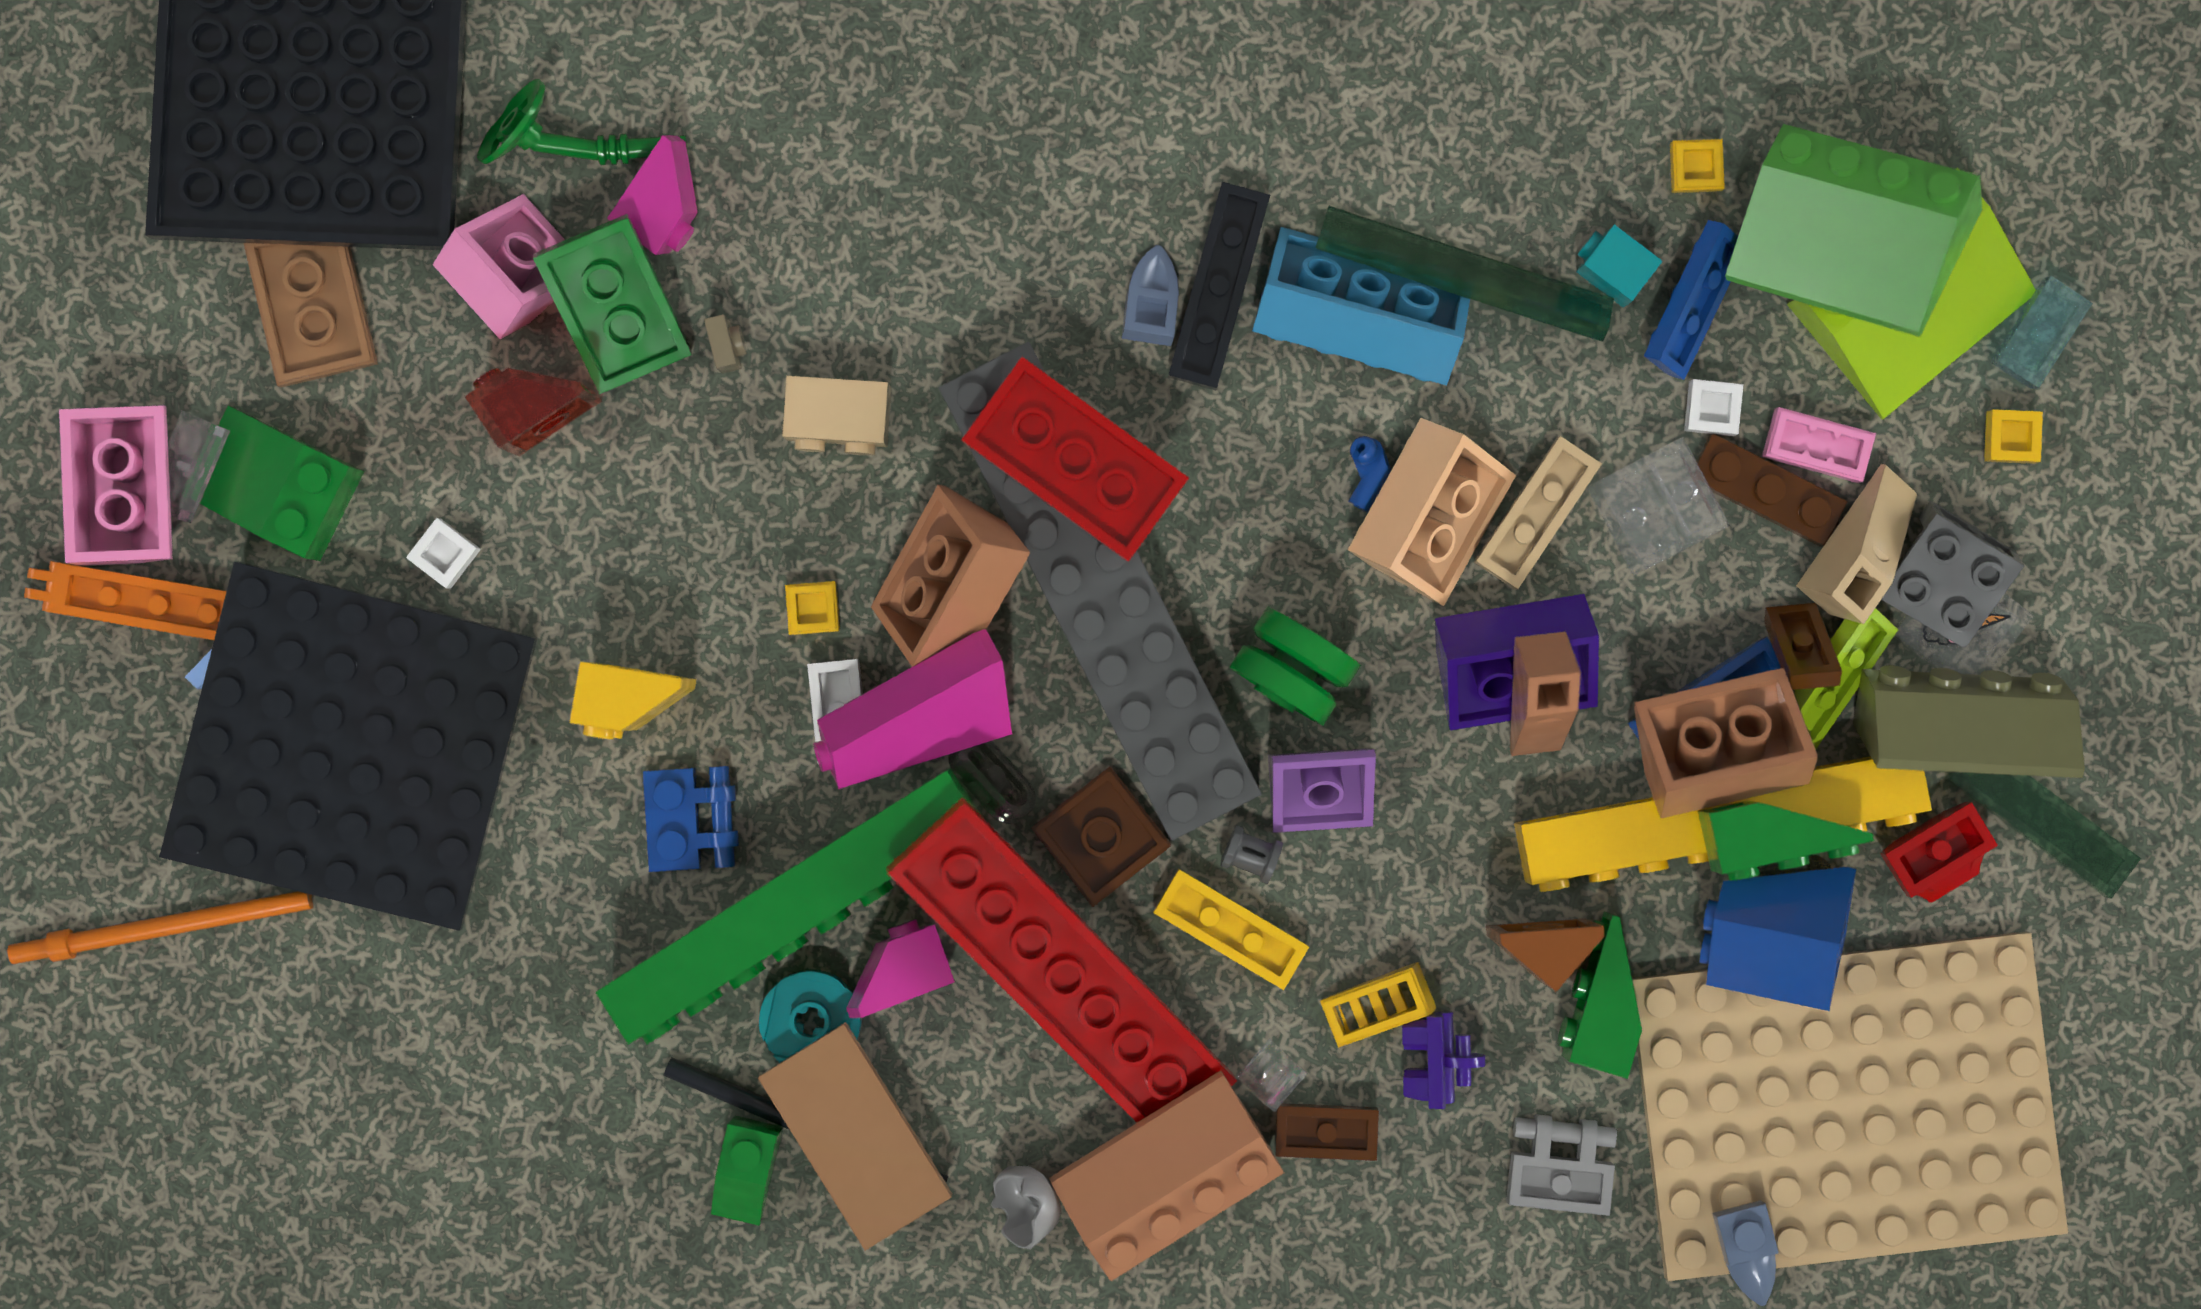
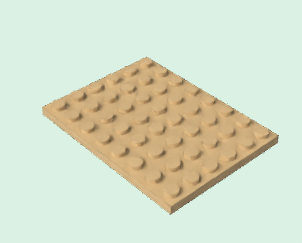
(1861, 1127)

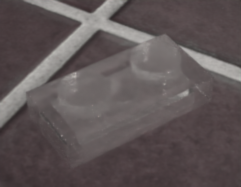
(192, 459)

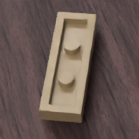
(1537, 513)

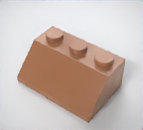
(948, 576)
(1724, 743)

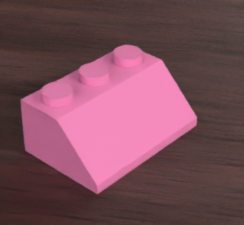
(115, 485)

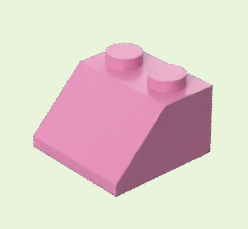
(494, 264)

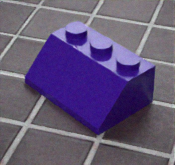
(1478, 655)

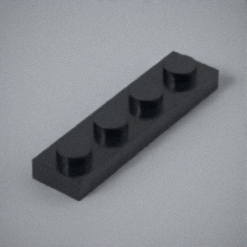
(1219, 286)

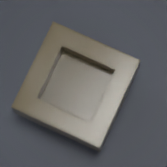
(726, 343)

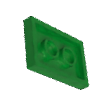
(612, 303)

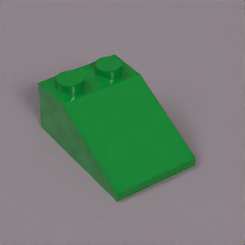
(279, 486)

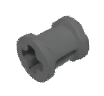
(1251, 854)

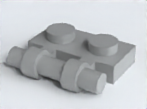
(1558, 1181)

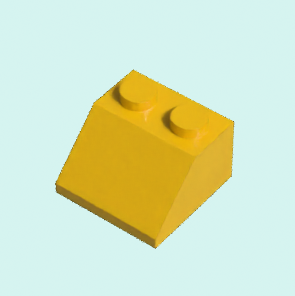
(622, 698)

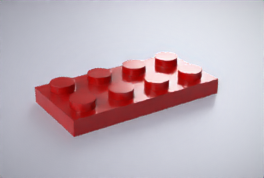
(1075, 459)

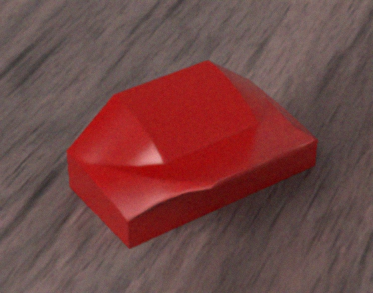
(1940, 853)

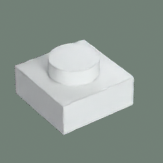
(1713, 407)
(443, 553)

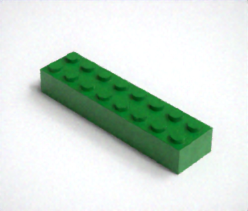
(774, 917)

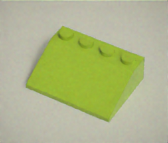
(1894, 365)

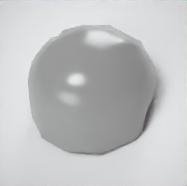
(1029, 1205)

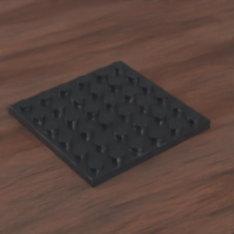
(306, 122)
(347, 746)

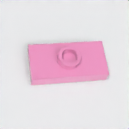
(1818, 445)

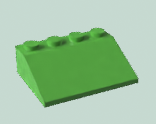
(1854, 229)

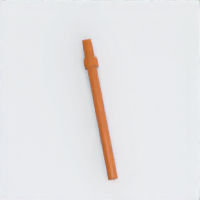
(65, 944)

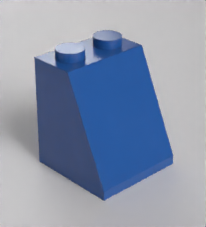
(1779, 935)

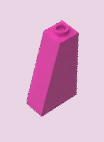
(918, 715)

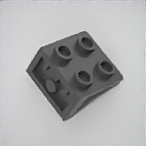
(1952, 575)

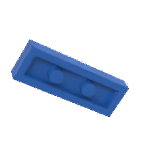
(1693, 302)

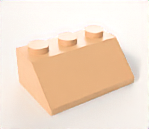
(1432, 510)

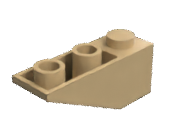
(1863, 550)

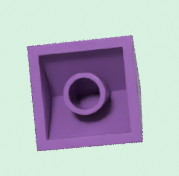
(1322, 789)

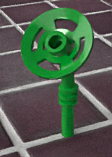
(519, 128)

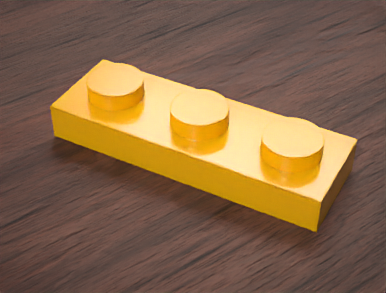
(1231, 929)

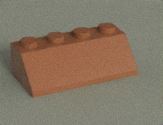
(1165, 1176)

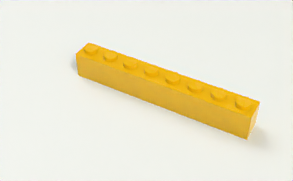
(1632, 833)

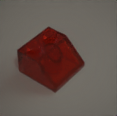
(527, 406)

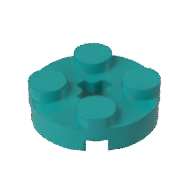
(794, 996)

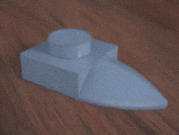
(1152, 300)
(1748, 1248)

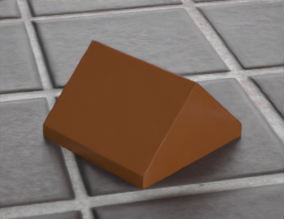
(1548, 948)

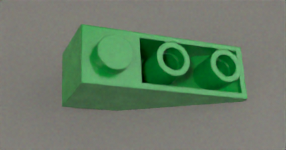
(1759, 834)
(1606, 1014)

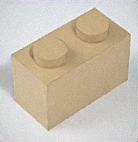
(836, 413)

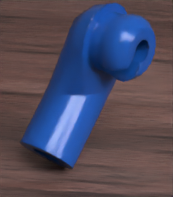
(1372, 468)

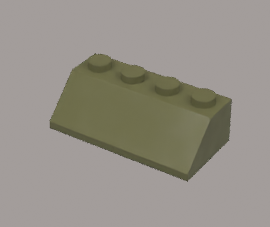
(1970, 722)

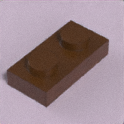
(1803, 646)
(1326, 1132)

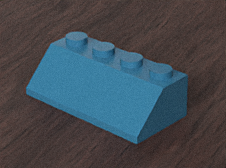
(1359, 311)

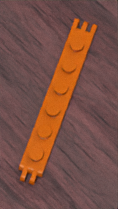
(128, 599)

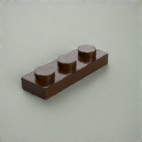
(1769, 490)

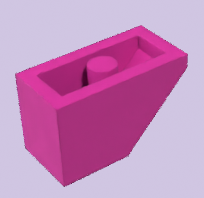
(661, 198)
(901, 969)

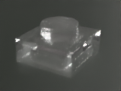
(1271, 1075)

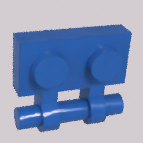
(674, 822)

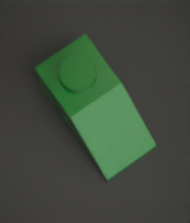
(745, 1169)

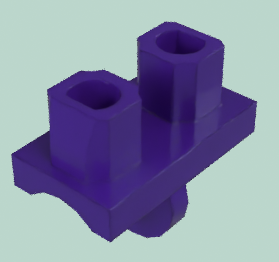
(1437, 1081)

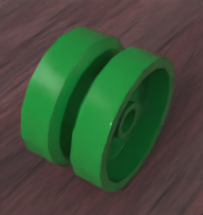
(1290, 673)

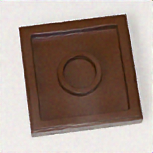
(1101, 836)

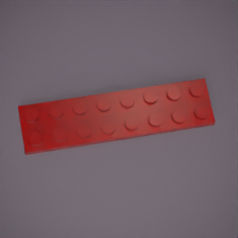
(1052, 963)

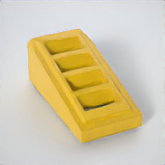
(1419, 989)

